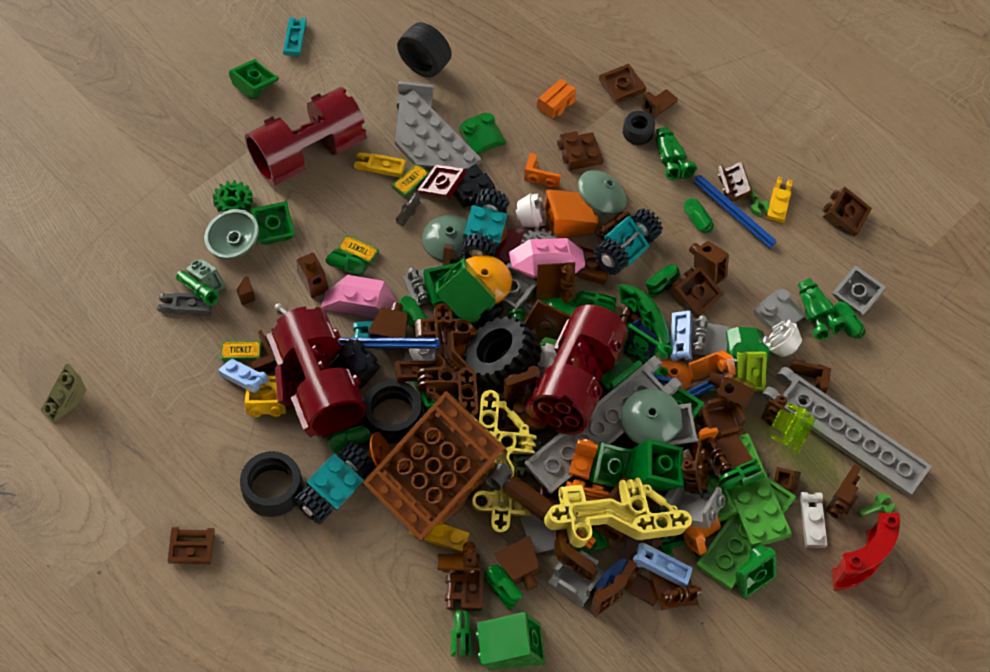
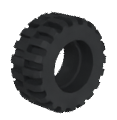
(494, 340)

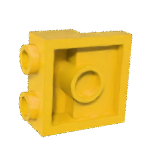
(264, 400)

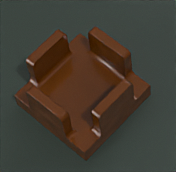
(724, 416)

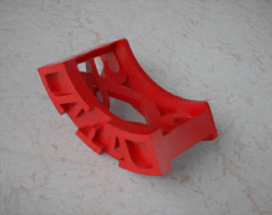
(863, 563)

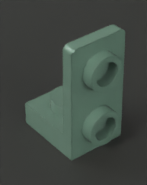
(206, 274)

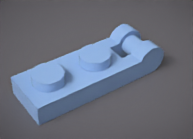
(681, 335)
(243, 375)
(662, 565)

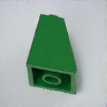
(465, 292)
(658, 465)
(510, 642)

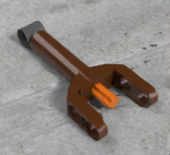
(539, 506)

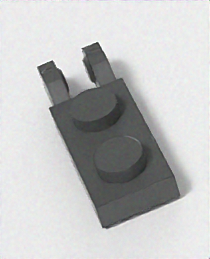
(183, 303)

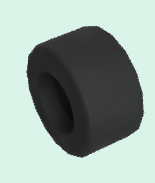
(635, 135)

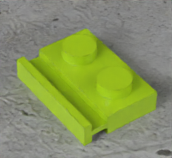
(752, 368)

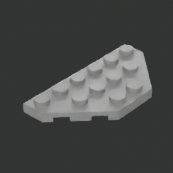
(428, 138)

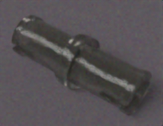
(408, 209)

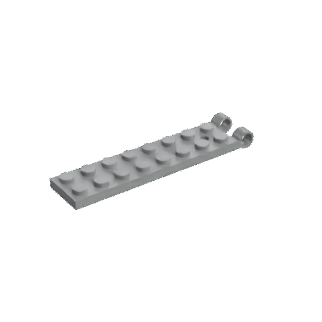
(853, 434)
(553, 461)

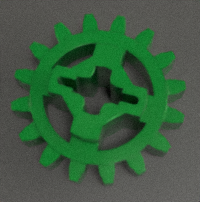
(232, 197)

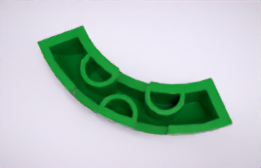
(647, 308)

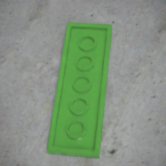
(759, 507)
(732, 547)

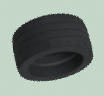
(424, 49)
(392, 390)
(260, 464)

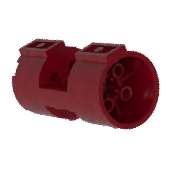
(278, 150)
(570, 386)
(328, 396)

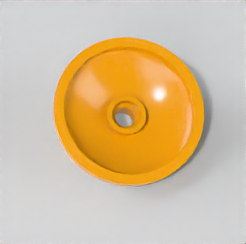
(497, 277)

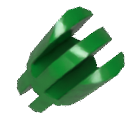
(698, 215)
(346, 262)
(662, 280)
(591, 298)
(413, 310)
(854, 325)
(358, 435)
(741, 475)
(503, 586)
(459, 633)

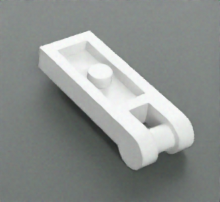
(813, 520)

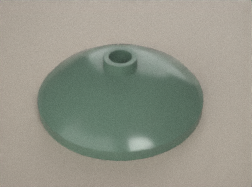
(602, 192)
(229, 227)
(437, 235)
(641, 425)

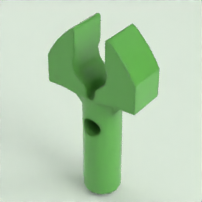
(757, 203)
(877, 506)

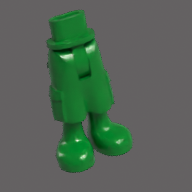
(673, 156)
(819, 306)

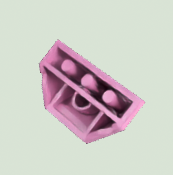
(545, 251)
(358, 296)

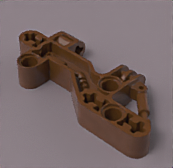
(448, 362)

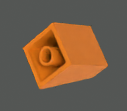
(569, 214)

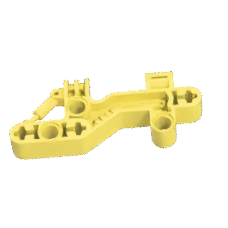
(497, 500)
(621, 516)

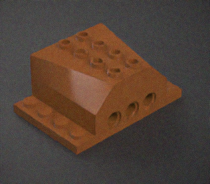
(435, 467)

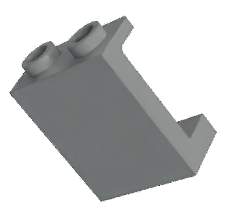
(702, 510)

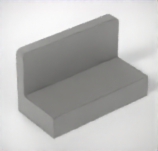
(425, 91)

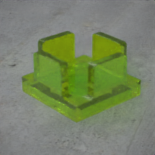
(793, 427)

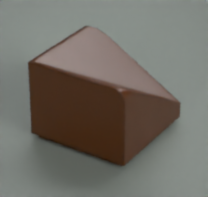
(245, 291)
(787, 478)

